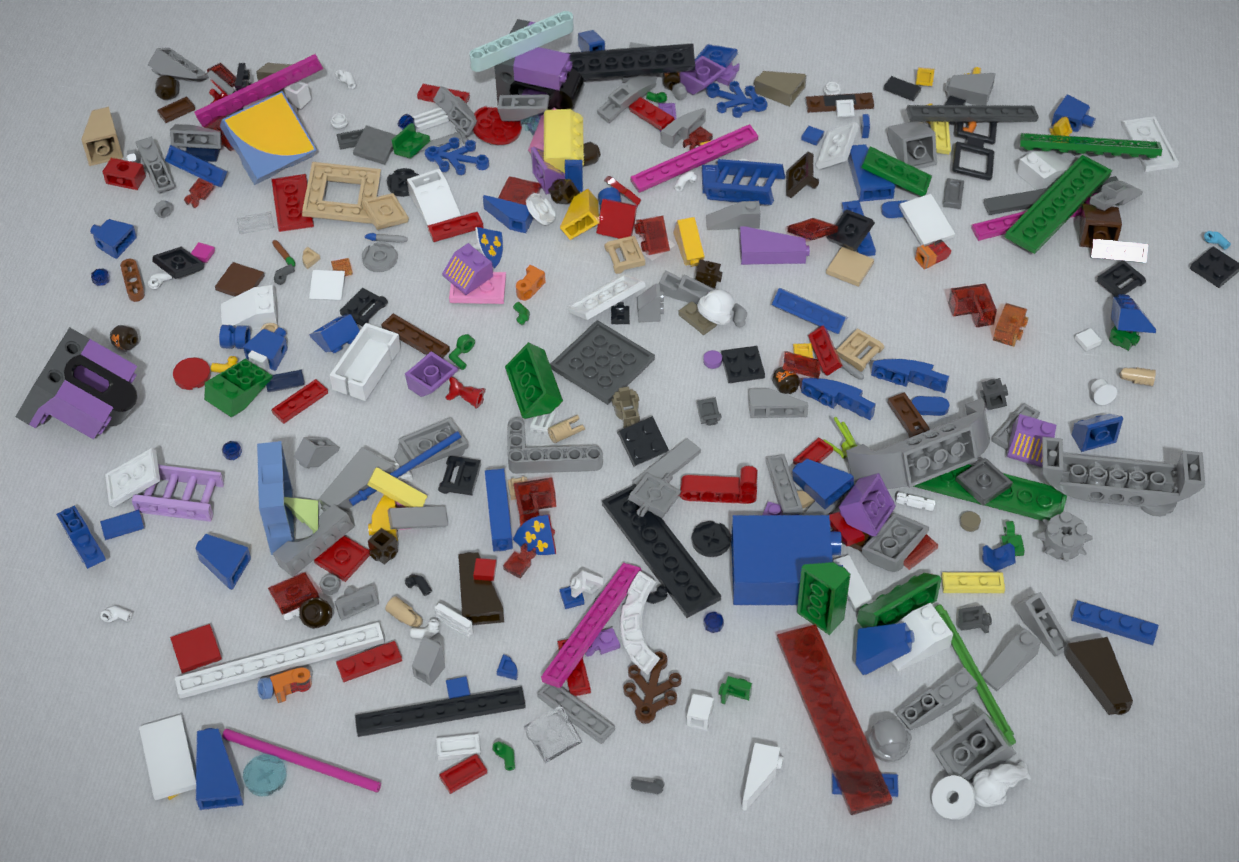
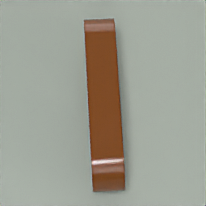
(132, 285)

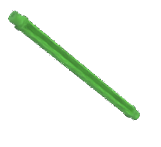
(982, 687)

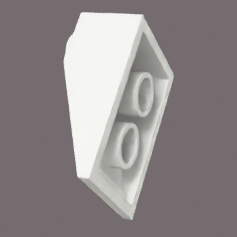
(1043, 168)
(251, 308)
(930, 636)

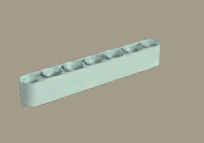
(521, 41)

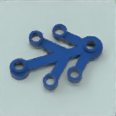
(756, 102)
(436, 154)

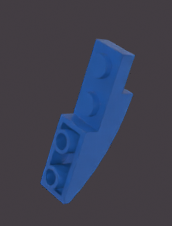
(905, 371)
(834, 392)
(80, 537)

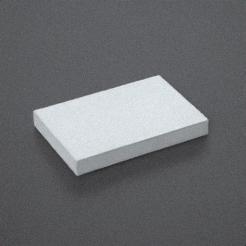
(837, 145)
(926, 220)
(132, 477)

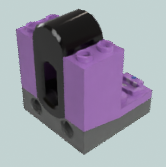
(540, 73)
(82, 387)

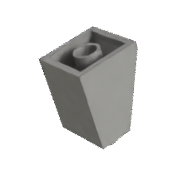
(913, 143)

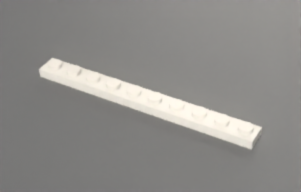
(279, 660)

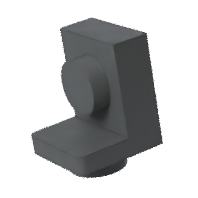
(974, 618)

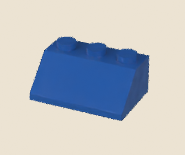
(1129, 316)

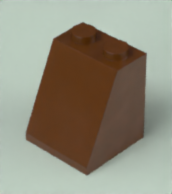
(1099, 224)

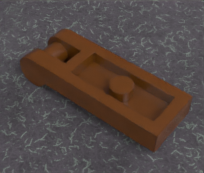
(907, 414)

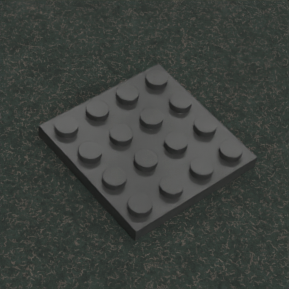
(602, 361)

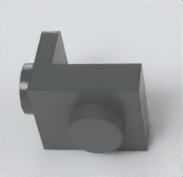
(708, 411)

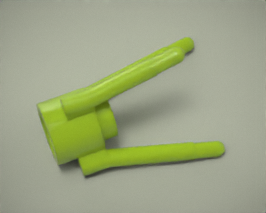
(848, 444)

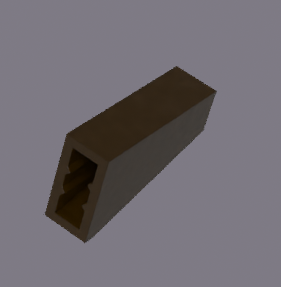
(478, 597)
(1101, 673)

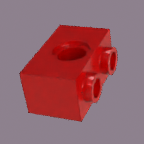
(124, 173)

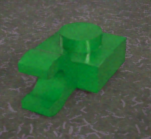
(1010, 537)

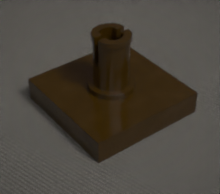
(800, 175)

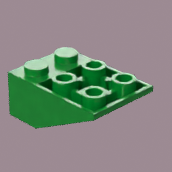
(236, 387)

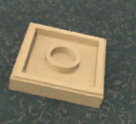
(385, 211)
(850, 266)

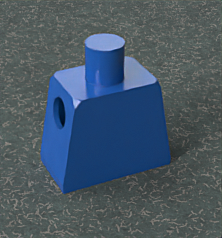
(1075, 111)
(113, 237)
(268, 344)

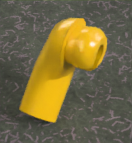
(217, 367)

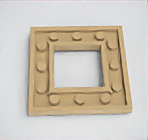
(323, 172)

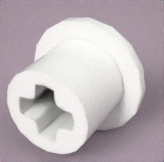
(1103, 392)

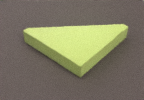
(304, 511)

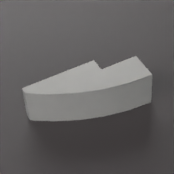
(682, 127)
(683, 288)

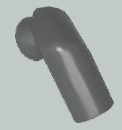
(281, 274)
(654, 787)

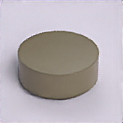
(970, 521)

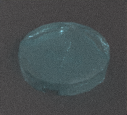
(264, 775)

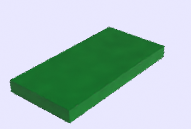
(896, 171)

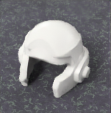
(716, 306)

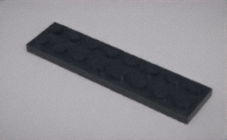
(634, 61)
(662, 554)

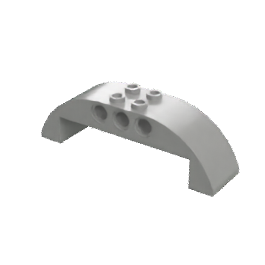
(1120, 479)

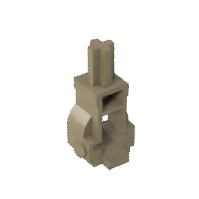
(625, 398)

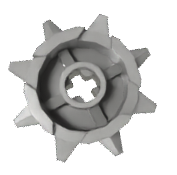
(1064, 536)

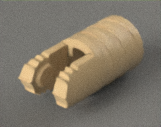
(1139, 375)
(563, 429)
(403, 612)

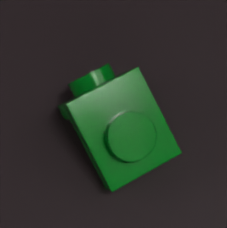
(1123, 338)
(735, 687)

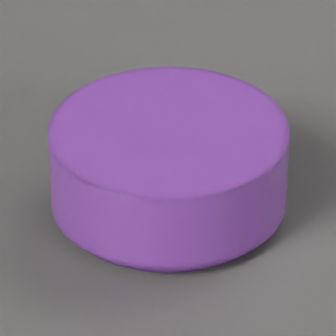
(712, 359)

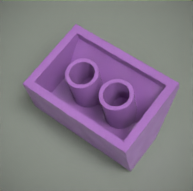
(867, 505)

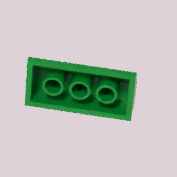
(533, 382)
(823, 594)
(900, 601)

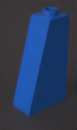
(868, 185)
(498, 510)
(214, 774)

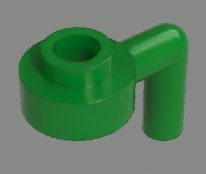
(464, 345)

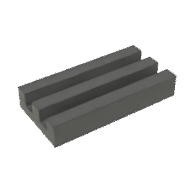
(348, 139)

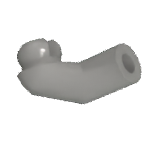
(740, 315)

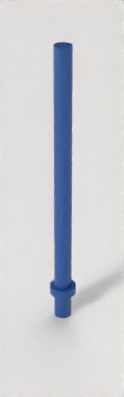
(362, 495)

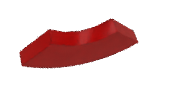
(623, 190)

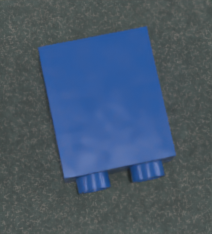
(771, 553)

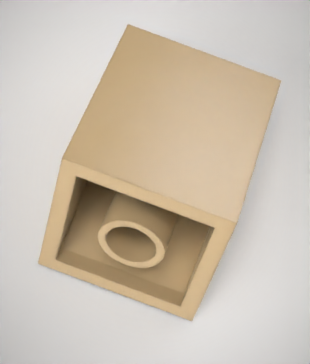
(100, 138)

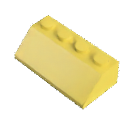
(563, 137)

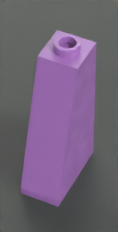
(770, 247)

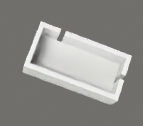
(365, 361)

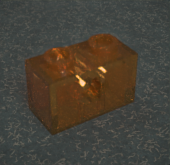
(1010, 325)

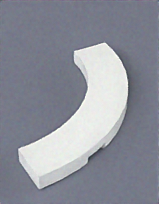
(631, 623)

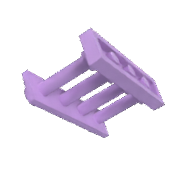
(180, 508)

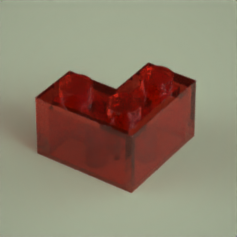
(653, 234)
(974, 301)
(533, 496)

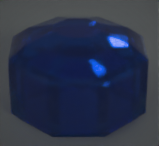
(405, 120)
(100, 277)
(231, 450)
(713, 622)

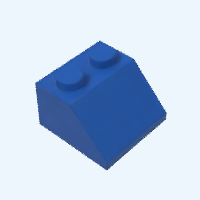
(336, 333)
(1097, 431)

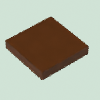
(239, 279)

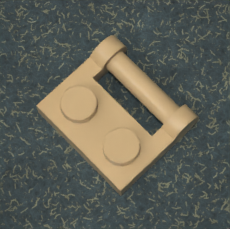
(631, 253)
(856, 345)

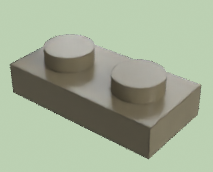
(695, 319)

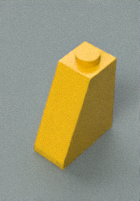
(581, 214)
(689, 241)

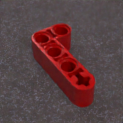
(721, 488)

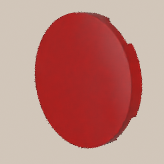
(494, 130)

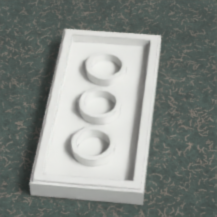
(1149, 130)
(606, 296)
(168, 757)

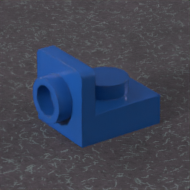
(999, 557)

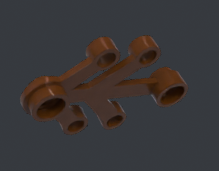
(651, 690)

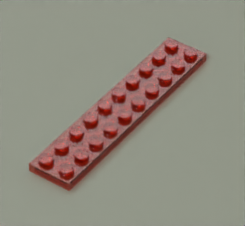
(834, 720)

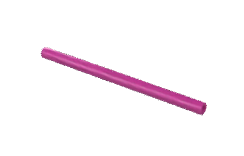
(302, 760)

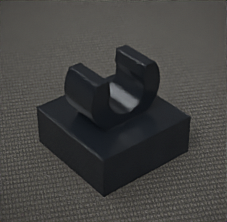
(620, 314)

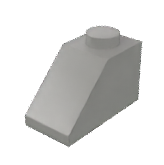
(315, 451)

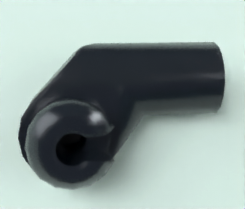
(418, 581)
(657, 596)

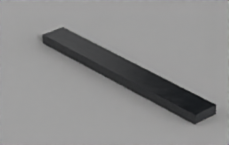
(439, 711)

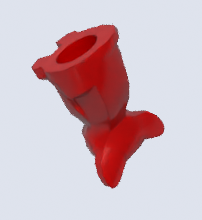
(468, 393)

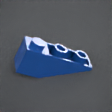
(511, 214)

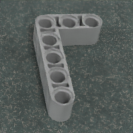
(548, 458)

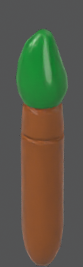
(289, 260)

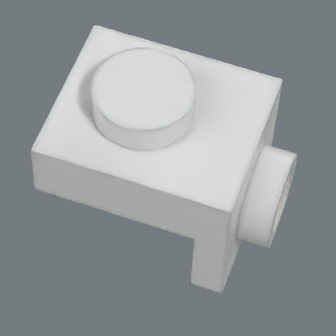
(585, 582)

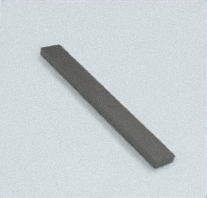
(971, 113)
(1021, 200)

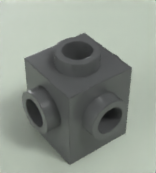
(994, 393)

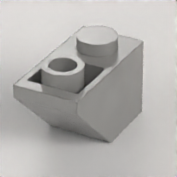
(650, 304)
(428, 661)

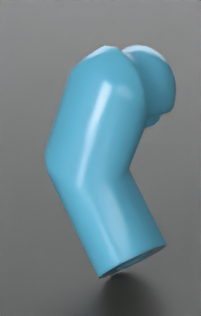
(1217, 238)

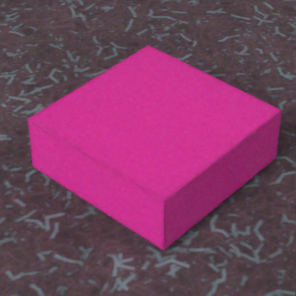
(203, 252)

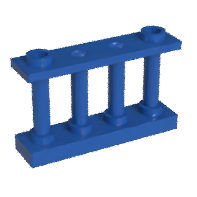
(750, 192)

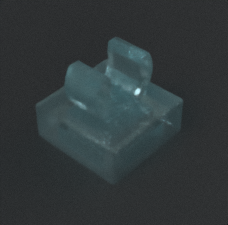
(532, 123)

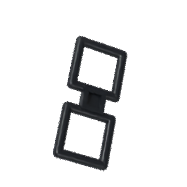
(975, 144)

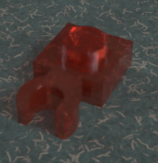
(696, 137)
(198, 191)
(519, 563)

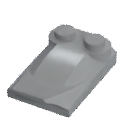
(422, 440)
(894, 542)

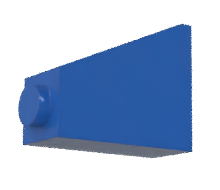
(590, 41)
(822, 482)
(223, 558)
(882, 645)

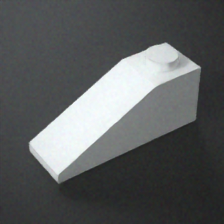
(762, 771)

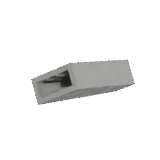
(352, 479)

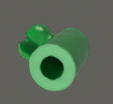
(660, 97)
(524, 313)
(506, 753)

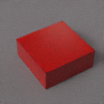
(485, 569)

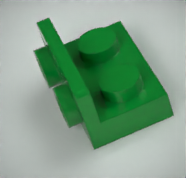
(409, 142)

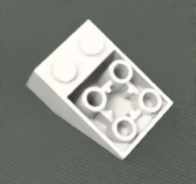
(433, 197)

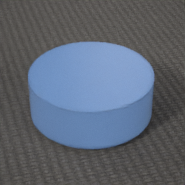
(265, 688)

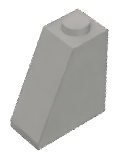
(971, 87)

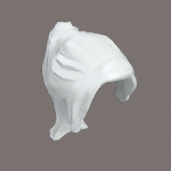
(992, 784)

